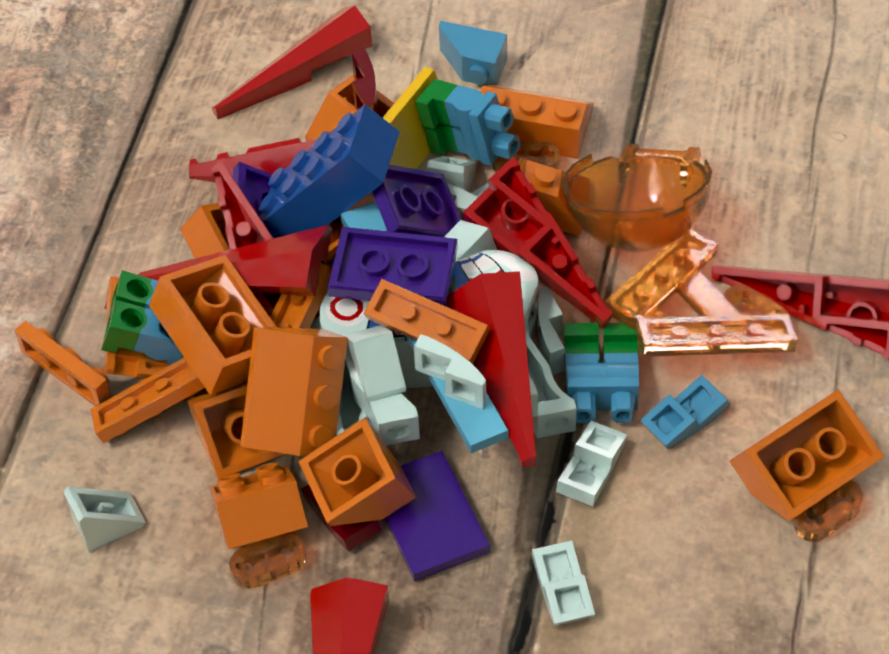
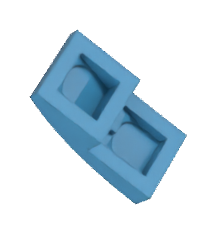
(686, 414)

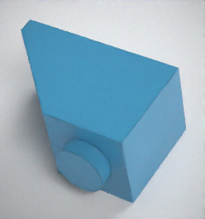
(473, 52)

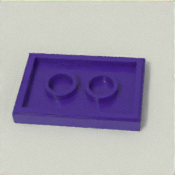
(416, 202)
(407, 260)
(438, 525)

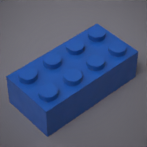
(330, 175)

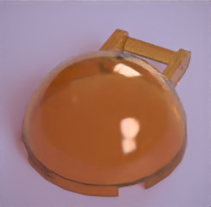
(640, 198)

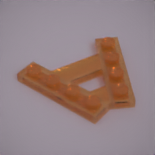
(717, 329)

